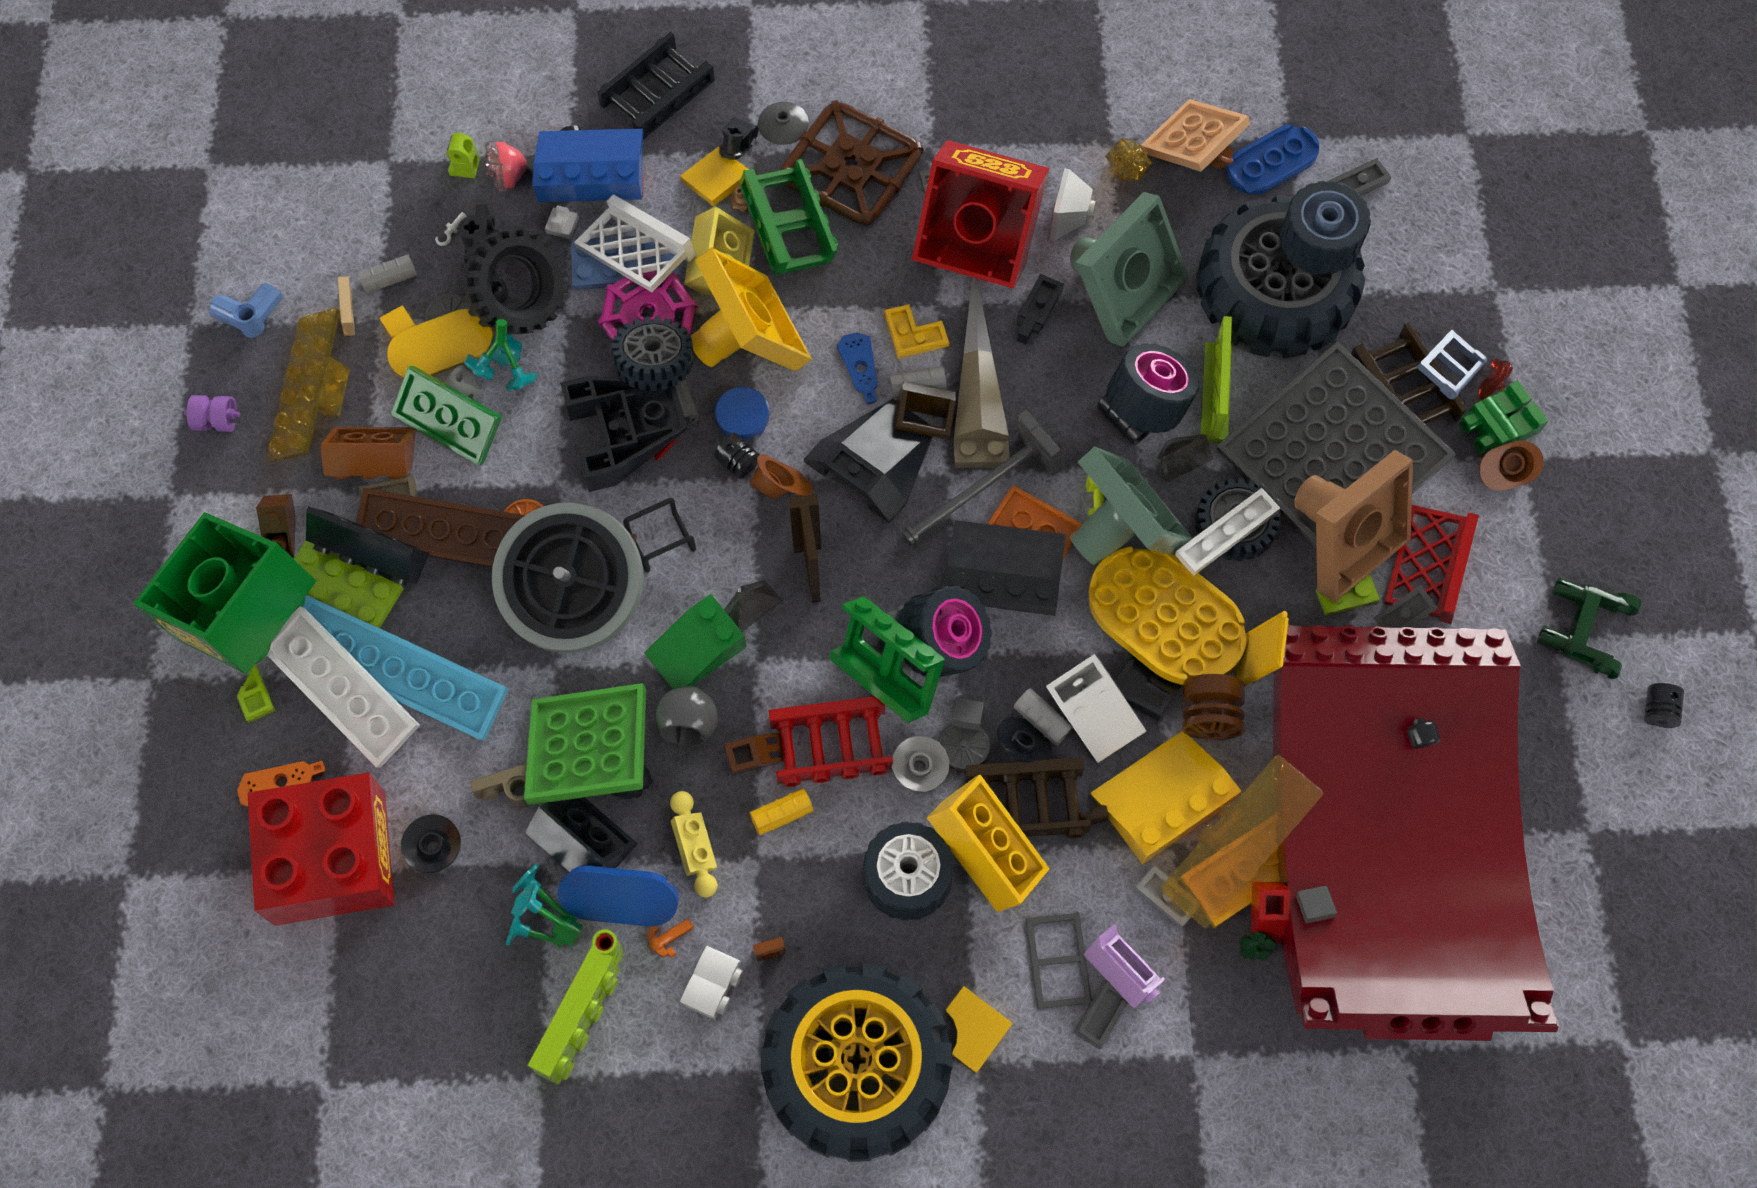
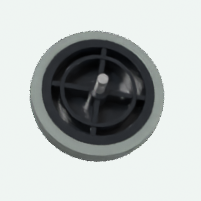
(567, 577)

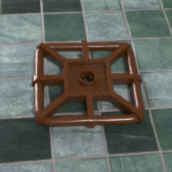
(866, 157)

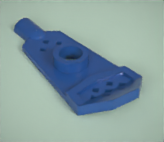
(859, 356)

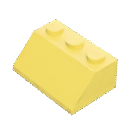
(722, 232)

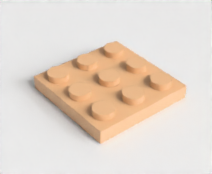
(1195, 134)

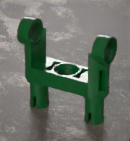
(1575, 643)

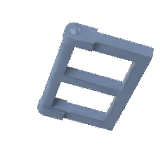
(1445, 386)

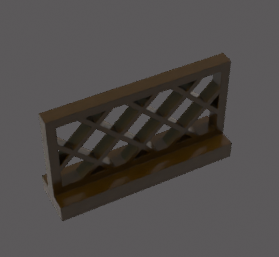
(807, 536)

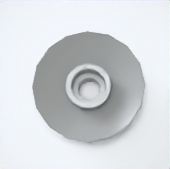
(922, 750)

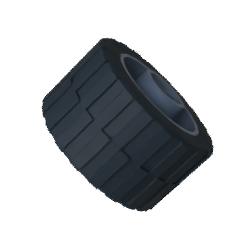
(1325, 227)

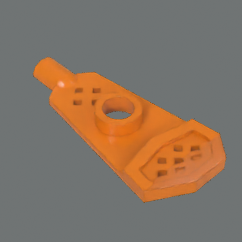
(268, 778)

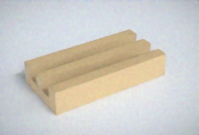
(346, 306)

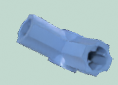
(247, 316)

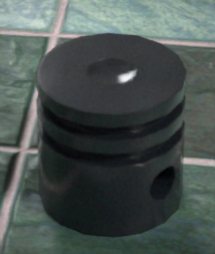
(739, 457)
(1663, 707)

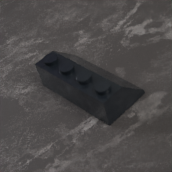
(364, 545)

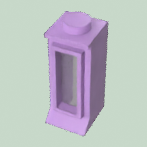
(1123, 968)

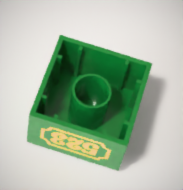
(226, 592)

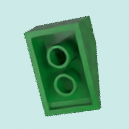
(696, 644)

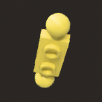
(693, 844)

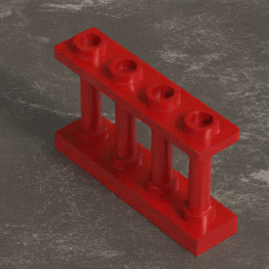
(813, 717)

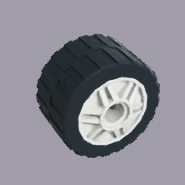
(901, 893)

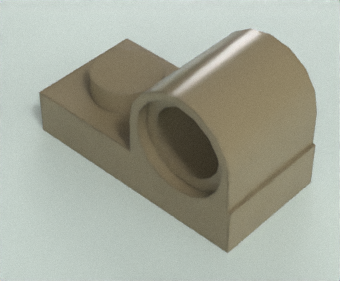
(507, 781)

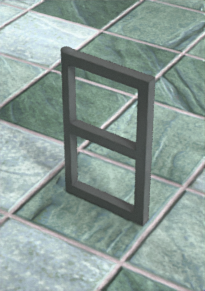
(1058, 960)

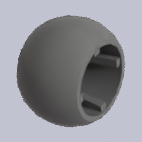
(686, 717)

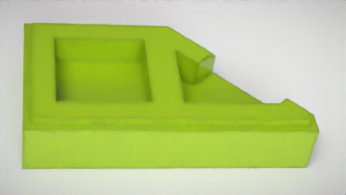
(255, 697)

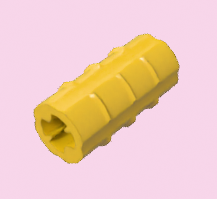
(781, 811)

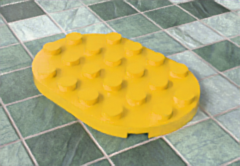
(1166, 614)

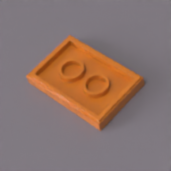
(1028, 512)

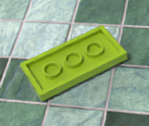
(348, 586)

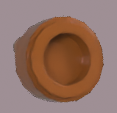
(1223, 159)

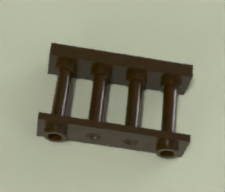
(1413, 342)
(1039, 773)

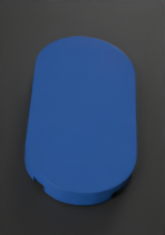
(1273, 159)
(618, 896)

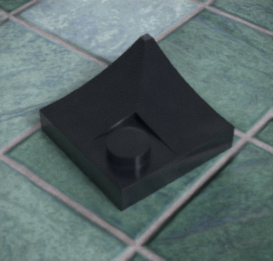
(1146, 689)

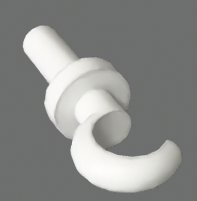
(451, 228)

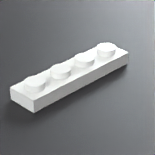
(1227, 531)

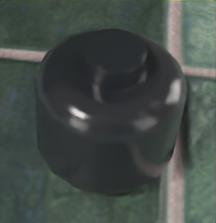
(1423, 734)

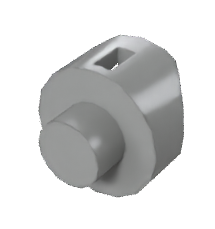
(465, 383)

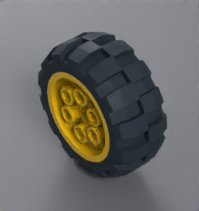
(885, 1119)

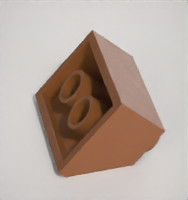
(368, 452)

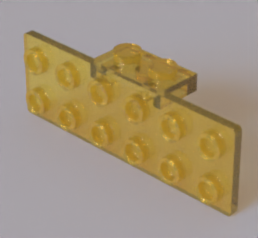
(311, 385)
(1241, 841)

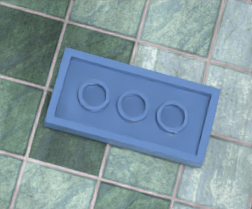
(591, 273)

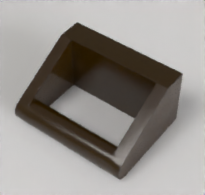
(925, 401)

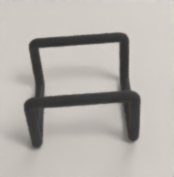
(687, 538)

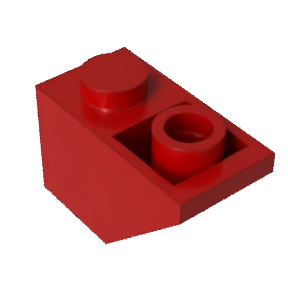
(1270, 909)

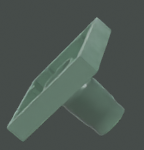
(1130, 268)
(1129, 511)

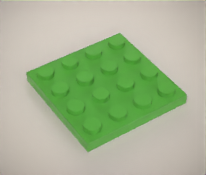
(586, 744)

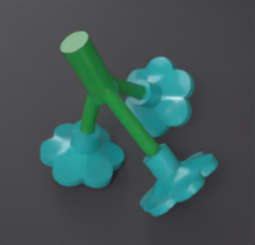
(504, 351)

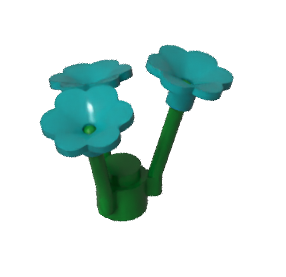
(565, 927)

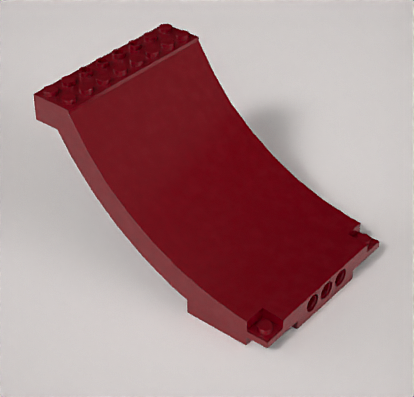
(1409, 841)

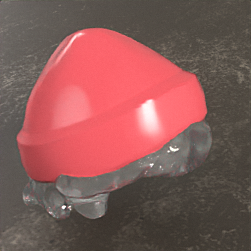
(504, 165)

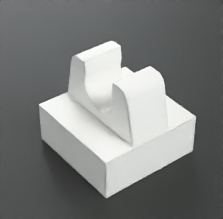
(561, 222)

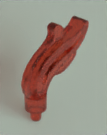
(1496, 380)

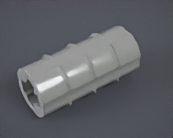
(387, 273)
(928, 377)
(1043, 717)

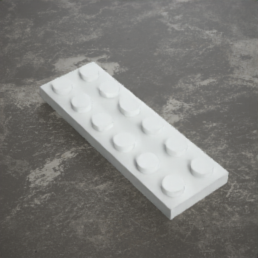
(341, 687)

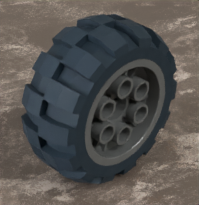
(1261, 314)

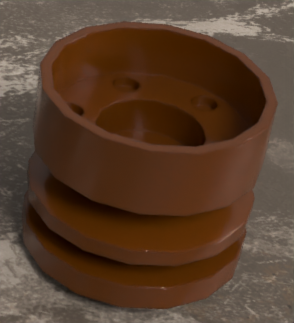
(1213, 707)

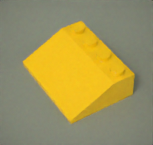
(1165, 795)

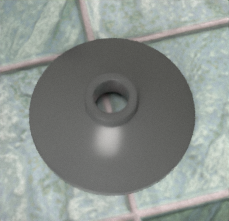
(786, 130)

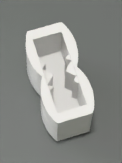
(711, 983)

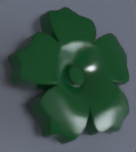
(1256, 944)

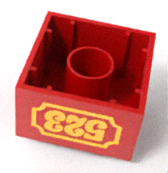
(979, 213)
(320, 849)

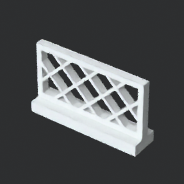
(647, 230)

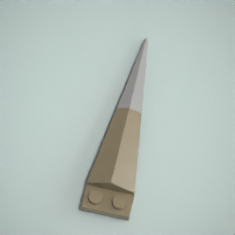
(980, 417)

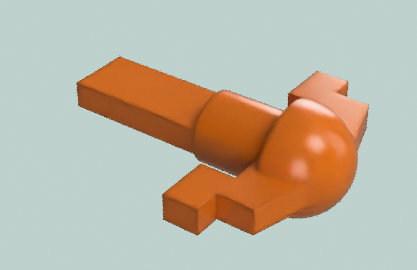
(657, 943)

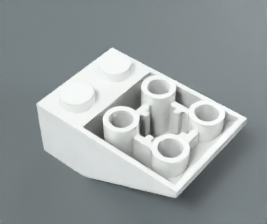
(1096, 708)

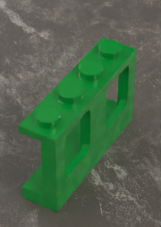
(772, 225)
(884, 673)

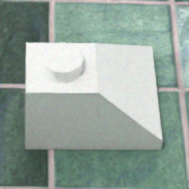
(1071, 206)

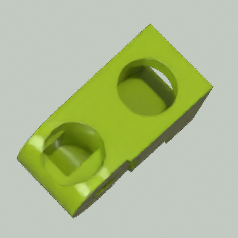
(463, 156)

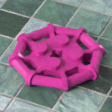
(640, 298)

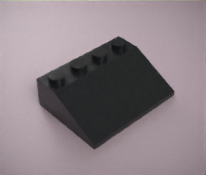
(1007, 566)

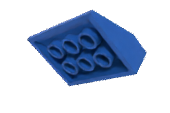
(588, 165)

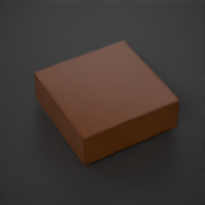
(769, 949)

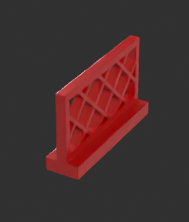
(1457, 560)

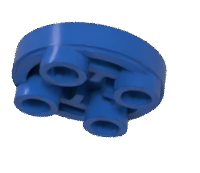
(742, 412)

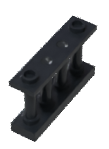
(664, 106)

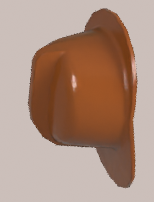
(1511, 465)
(777, 479)

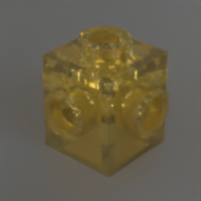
(1128, 159)

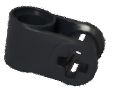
(737, 138)

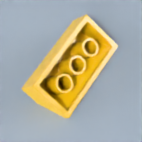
(989, 844)

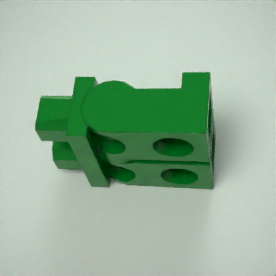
(1504, 418)

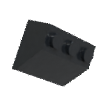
(579, 834)

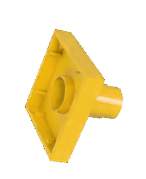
(747, 318)

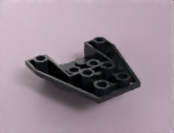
(875, 458)

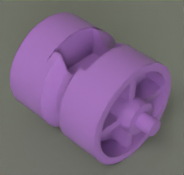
(206, 413)

